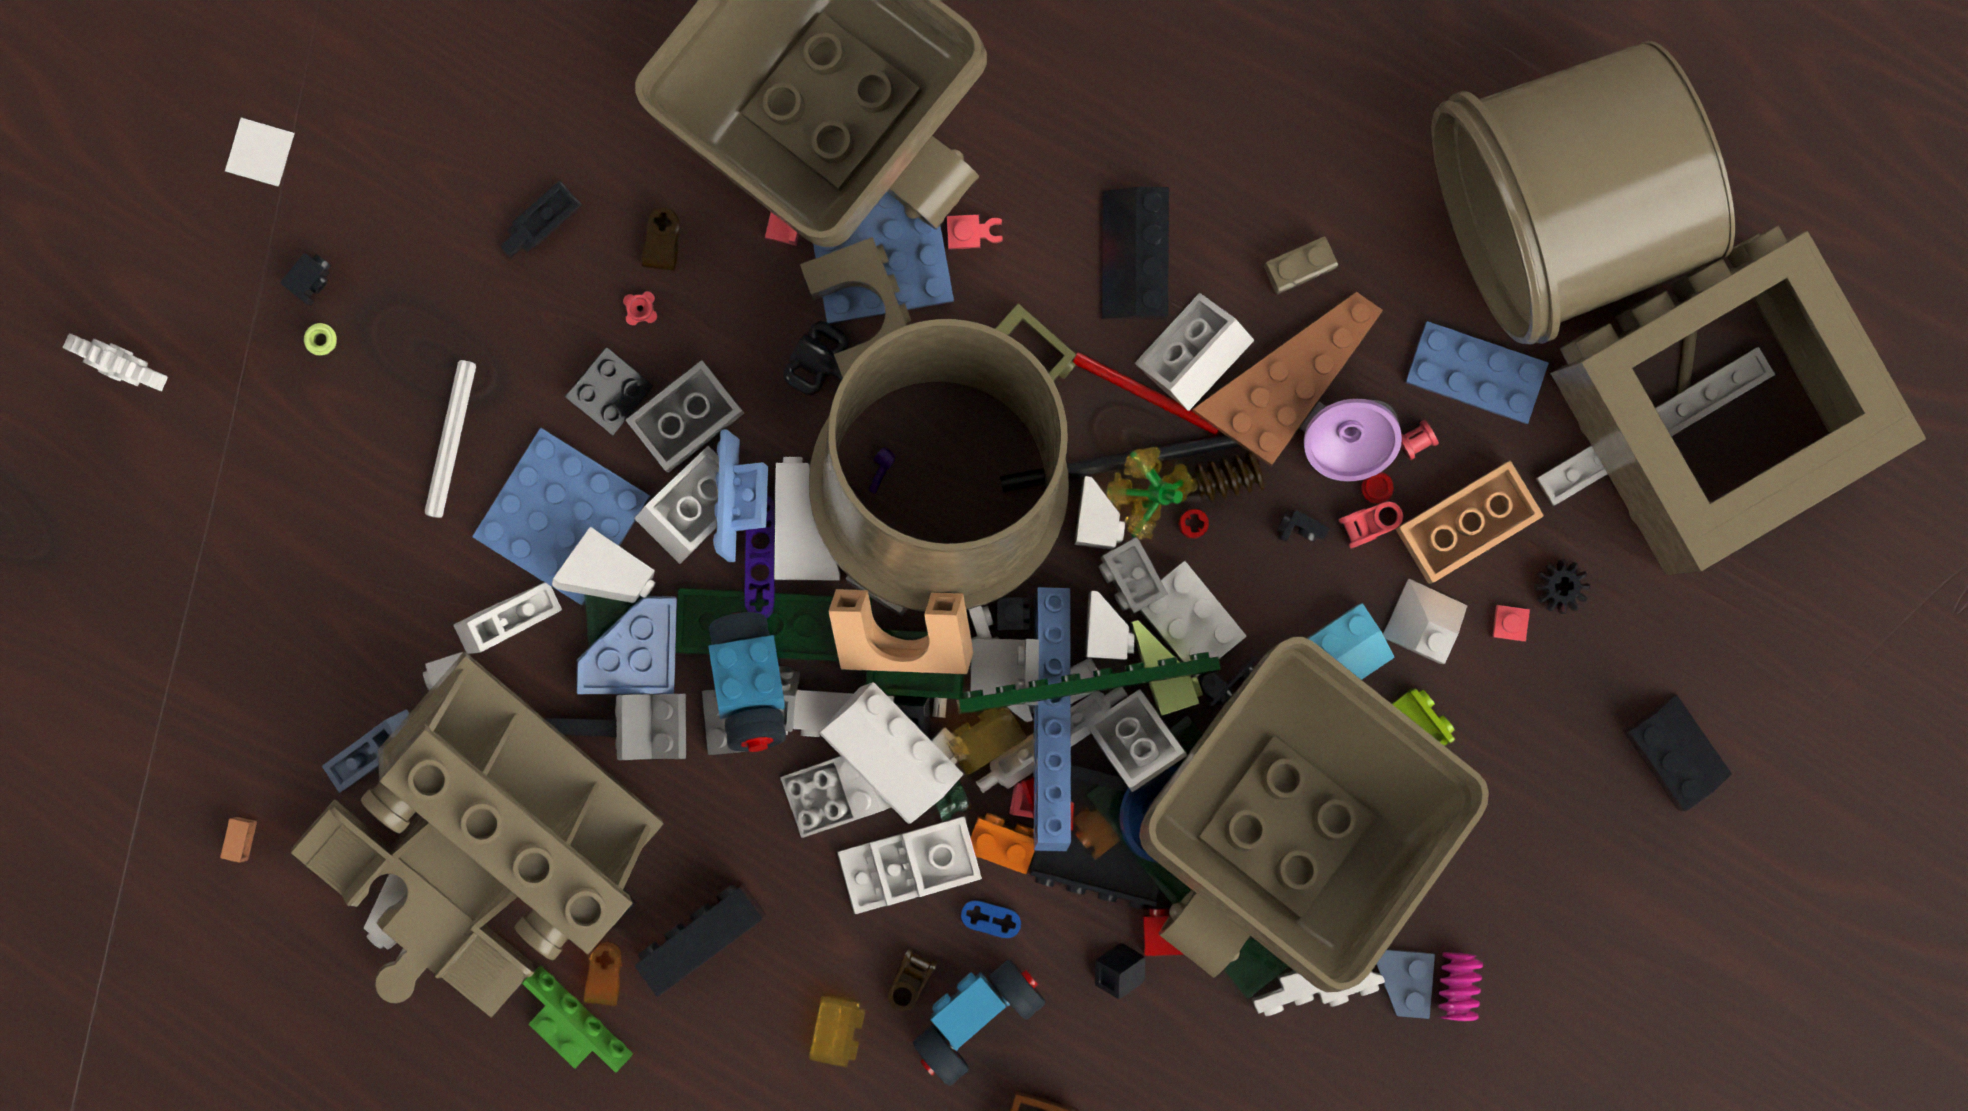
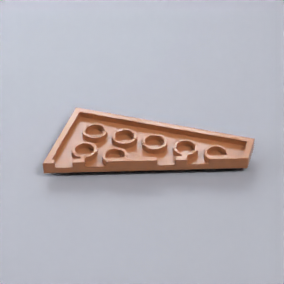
(1280, 391)

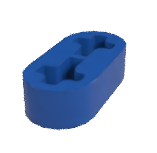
(988, 926)

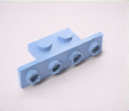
(740, 496)

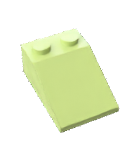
(1168, 694)

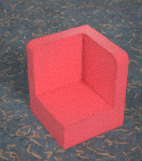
(780, 231)

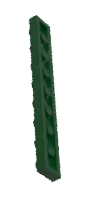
(1074, 685)

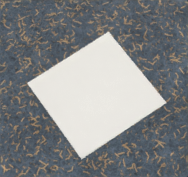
(259, 152)

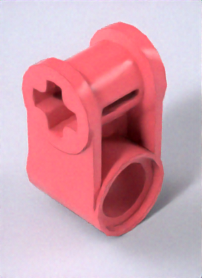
(1369, 523)

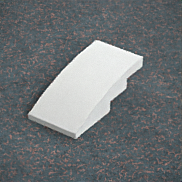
(909, 865)

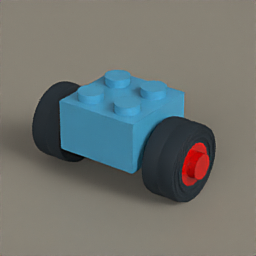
(747, 681)
(968, 1012)

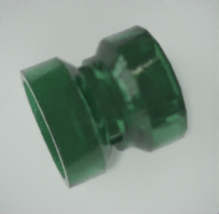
(959, 802)

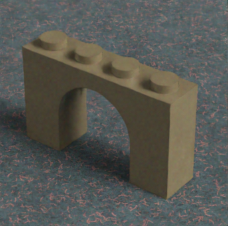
(857, 267)

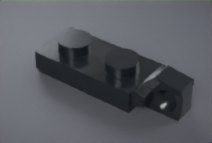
(541, 219)

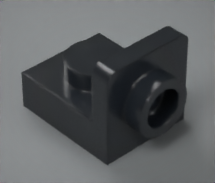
(1308, 527)

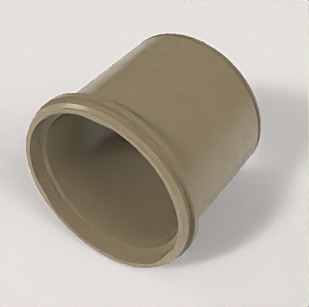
(1582, 187)
(908, 568)

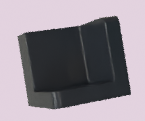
(1120, 970)

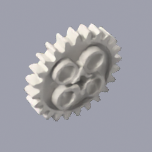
(115, 362)

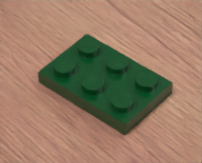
(916, 683)

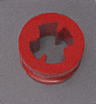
(1186, 530)

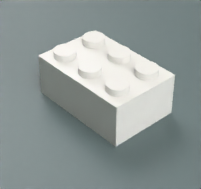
(1192, 617)

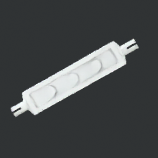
(1019, 760)

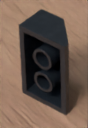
(1678, 753)

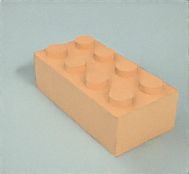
(1469, 522)

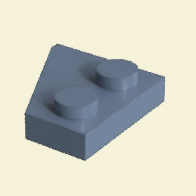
(1408, 981)

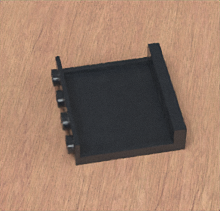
(1111, 874)

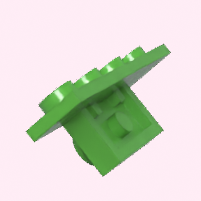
(570, 1026)

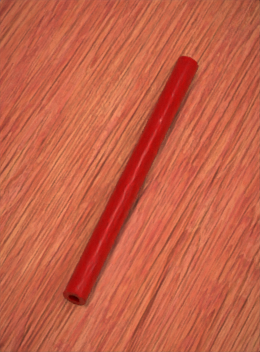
(1141, 391)

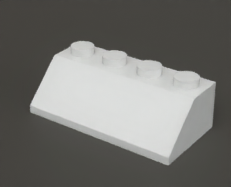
(890, 752)

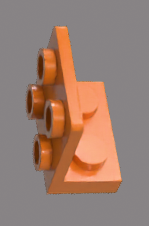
(1002, 843)

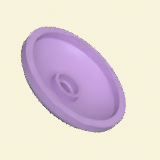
(1356, 451)

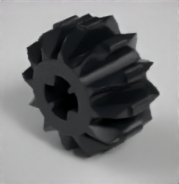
(1568, 595)

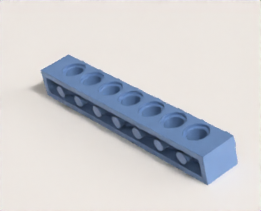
(1052, 724)

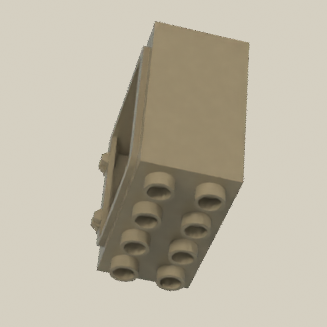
(1826, 351)

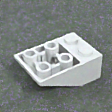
(829, 796)

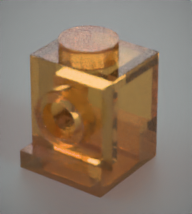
(1095, 832)

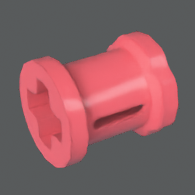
(1418, 440)

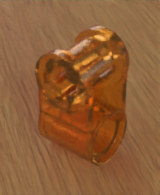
(603, 981)

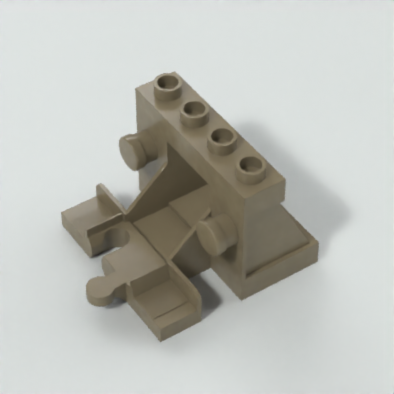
(499, 818)

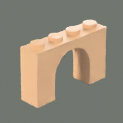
(867, 647)

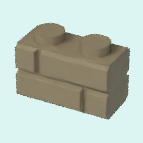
(1300, 265)

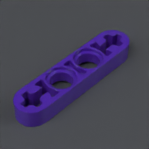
(764, 557)

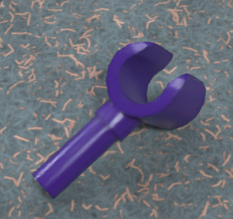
(885, 459)

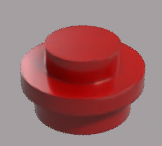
(1377, 488)

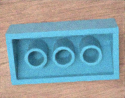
(1355, 642)

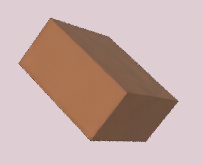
(238, 839)

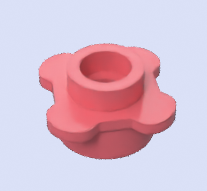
(647, 314)

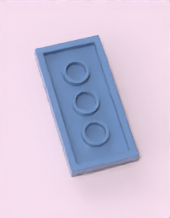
(1476, 372)

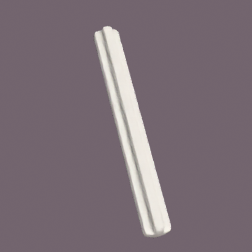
(450, 438)

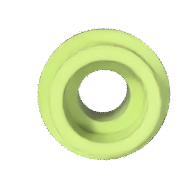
(310, 339)

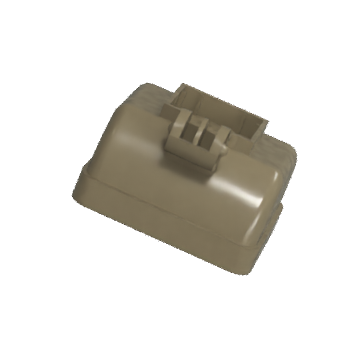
(821, 104)
(1308, 821)

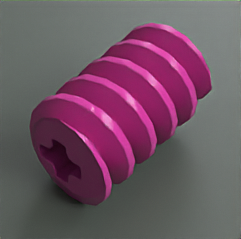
(1460, 986)

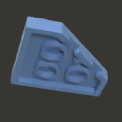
(633, 653)

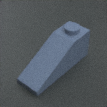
(362, 755)

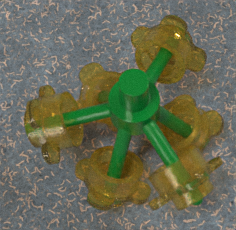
(1160, 492)

